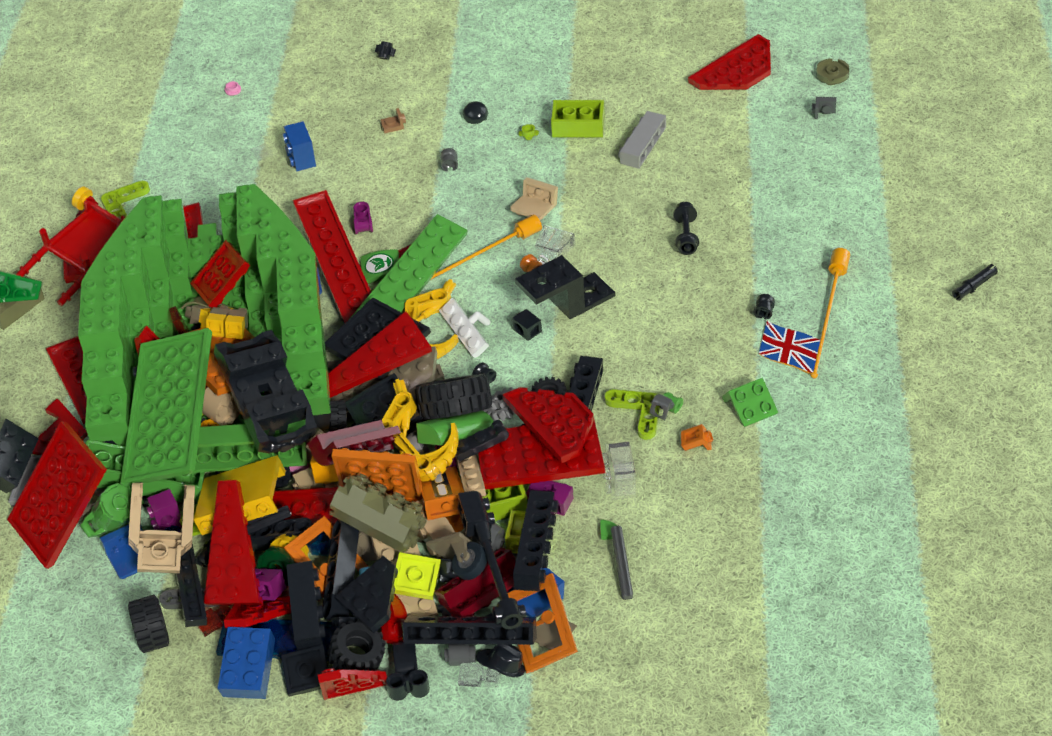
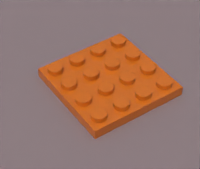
(394, 471)

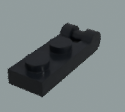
(481, 440)

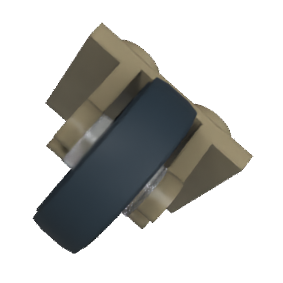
(467, 556)

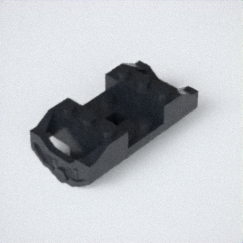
(261, 367)

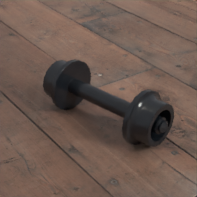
(686, 242)

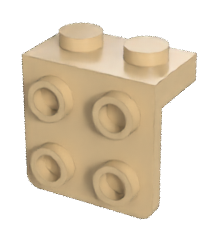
(537, 199)

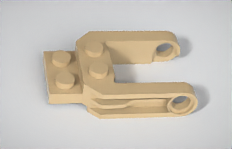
(159, 549)

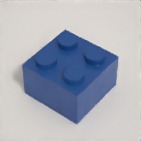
(299, 146)

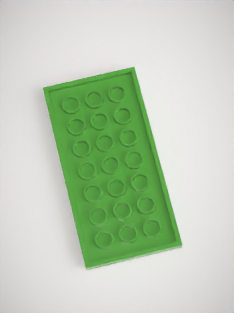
(167, 408)

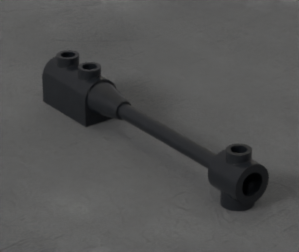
(478, 523)

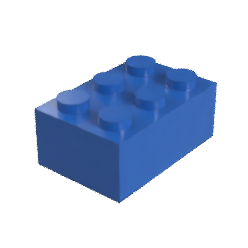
(246, 663)

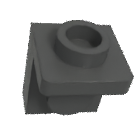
(824, 105)

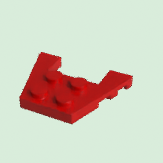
(60, 412)

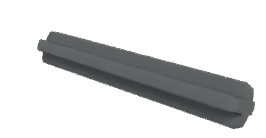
(622, 563)

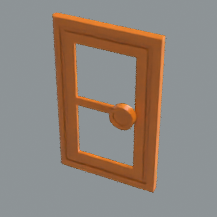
(308, 535)
(558, 613)

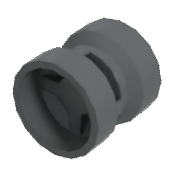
(449, 159)

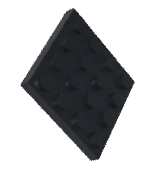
(363, 327)

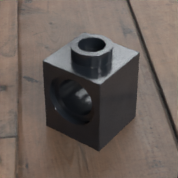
(527, 324)

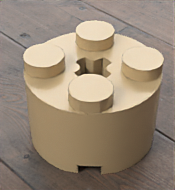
(220, 408)

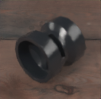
(764, 306)

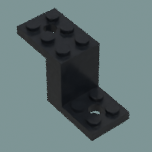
(564, 287)

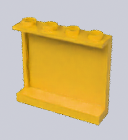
(257, 488)

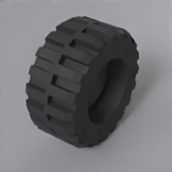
(453, 396)

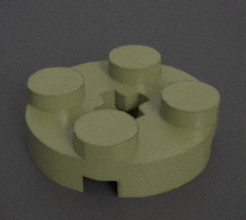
(839, 72)

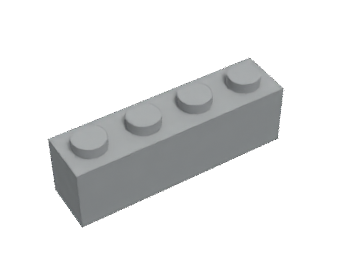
(642, 139)

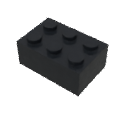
(15, 453)

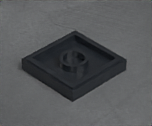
(302, 669)

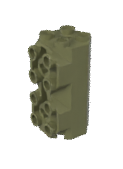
(377, 513)

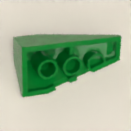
(18, 288)

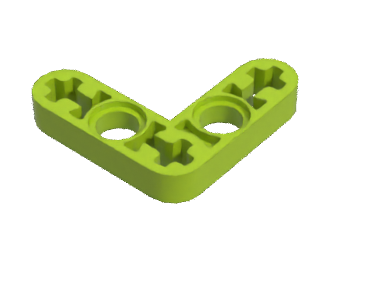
(118, 199)
(644, 407)

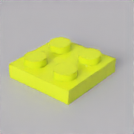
(416, 576)

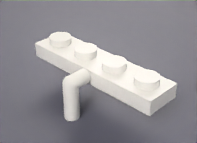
(465, 328)

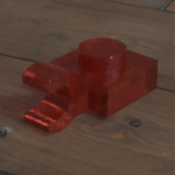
(214, 619)

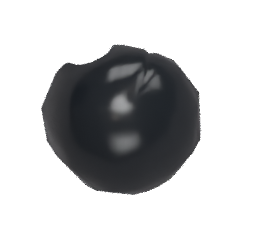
(475, 112)

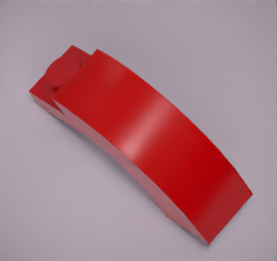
(392, 630)

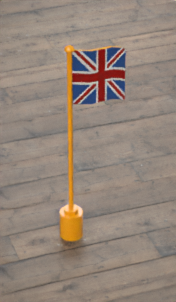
(796, 347)

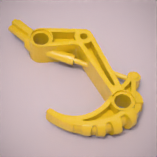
(429, 303)
(399, 415)

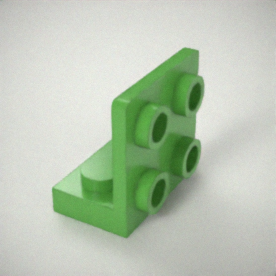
(751, 402)

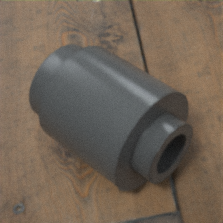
(460, 654)

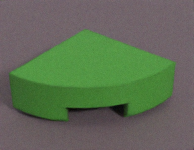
(606, 529)

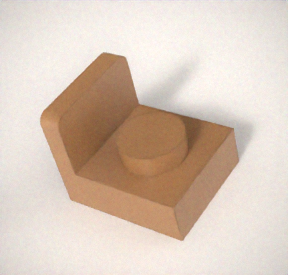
(393, 123)

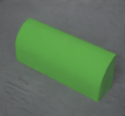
(438, 430)

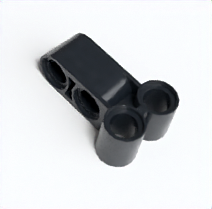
(406, 676)

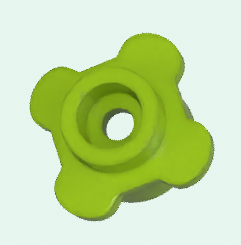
(528, 131)

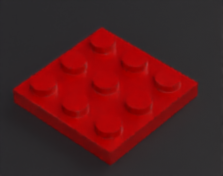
(220, 274)

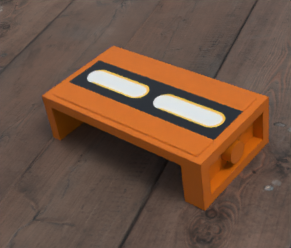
(442, 494)

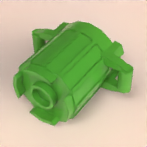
(109, 511)

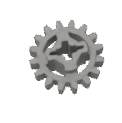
(499, 408)

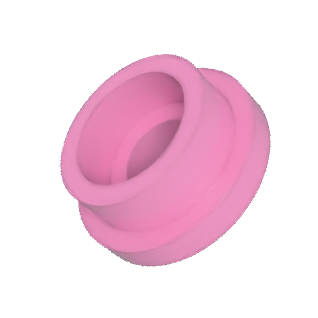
(232, 88)

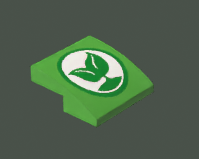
(378, 264)

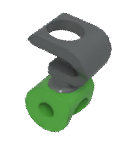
(667, 402)

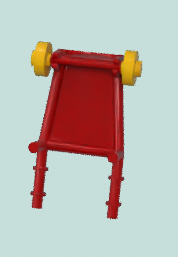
(79, 240)

